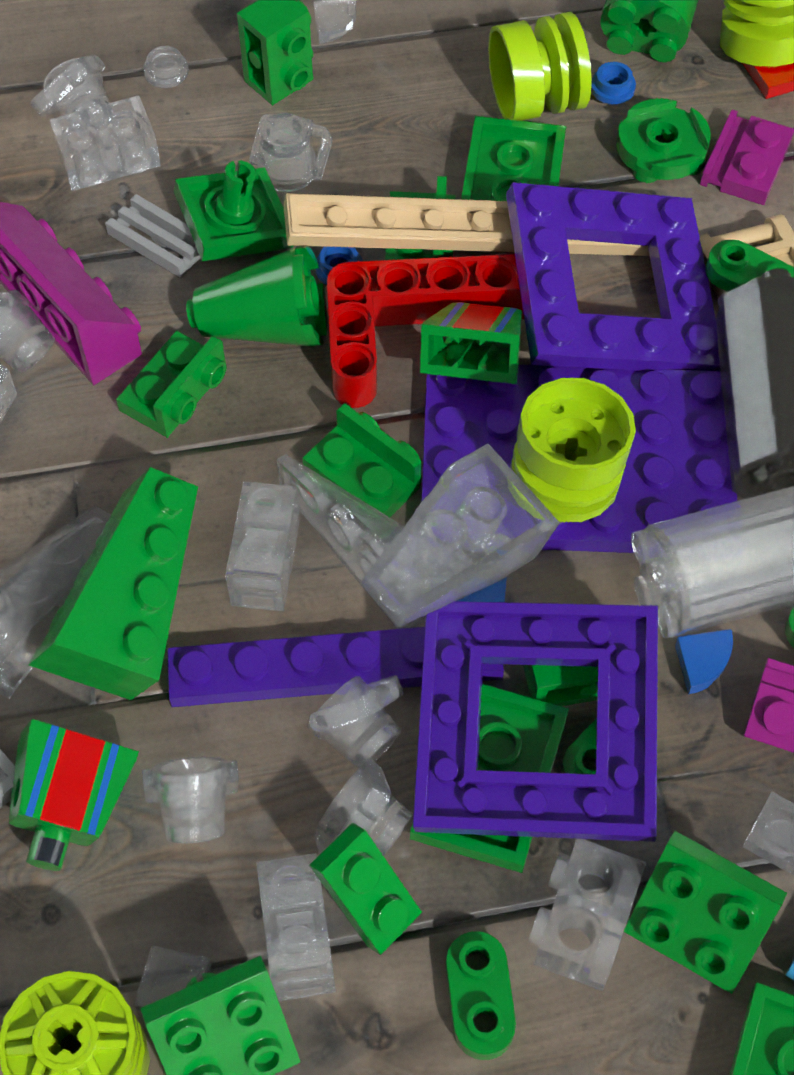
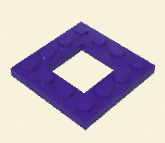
(556, 331)
(602, 806)

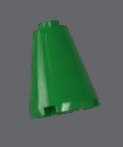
(264, 302)

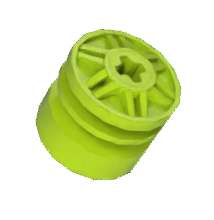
(758, 31)
(540, 66)
(573, 446)
(77, 1007)

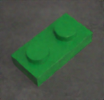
(366, 888)

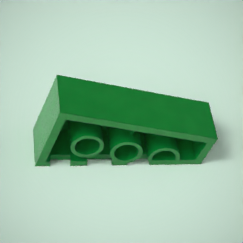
(125, 595)

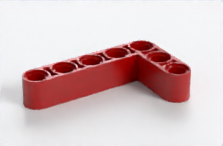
(402, 294)

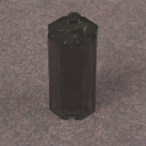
(758, 381)

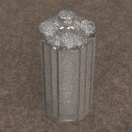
(718, 563)

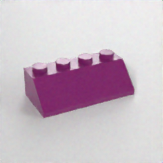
(64, 297)

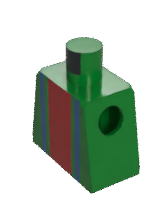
(478, 344)
(65, 789)

